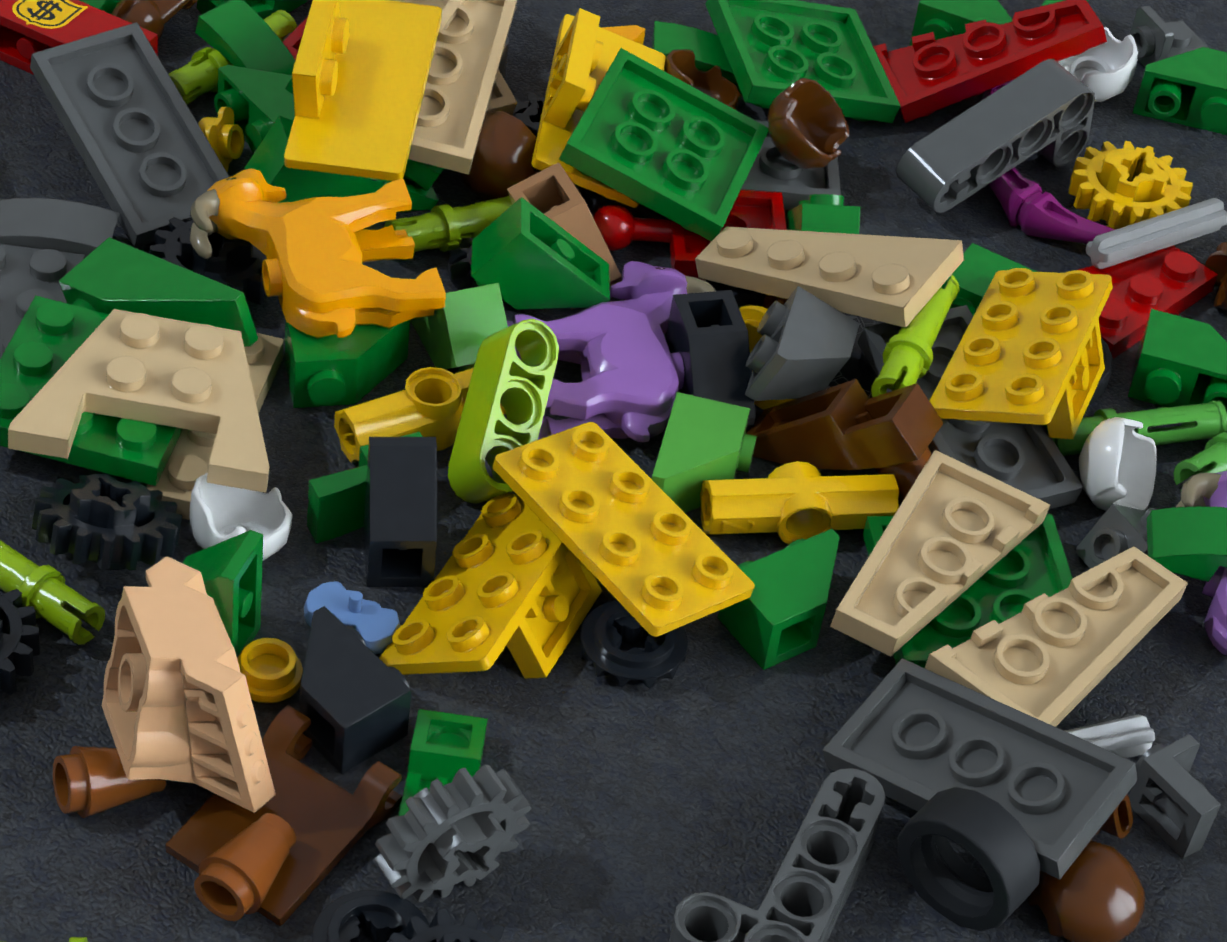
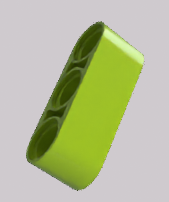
(523, 392)

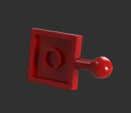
(750, 210)

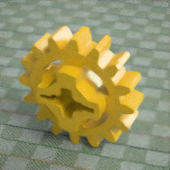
(1127, 184)

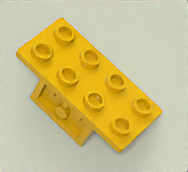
(577, 69)
(360, 86)
(1029, 352)
(623, 528)
(499, 589)

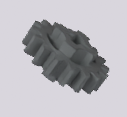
(452, 833)

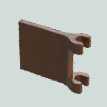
(319, 811)

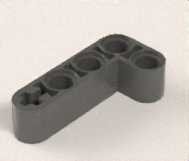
(1034, 113)
(811, 879)

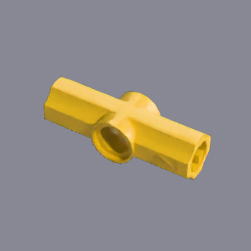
(428, 405)
(796, 502)

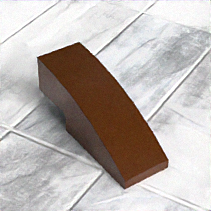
(847, 429)

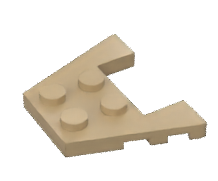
(156, 375)

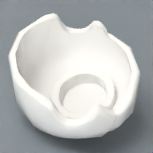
(1105, 67)
(1118, 465)
(227, 511)

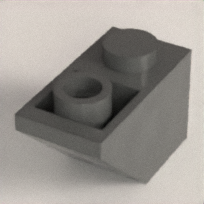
(799, 348)

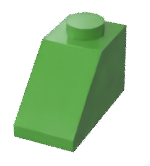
(458, 329)
(701, 443)

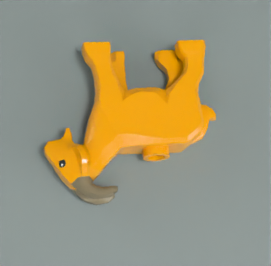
(319, 252)

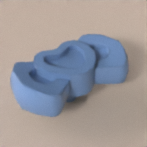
(366, 616)

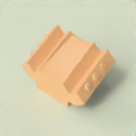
(179, 691)

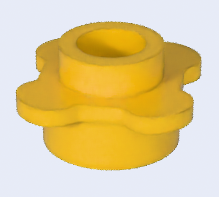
(223, 135)

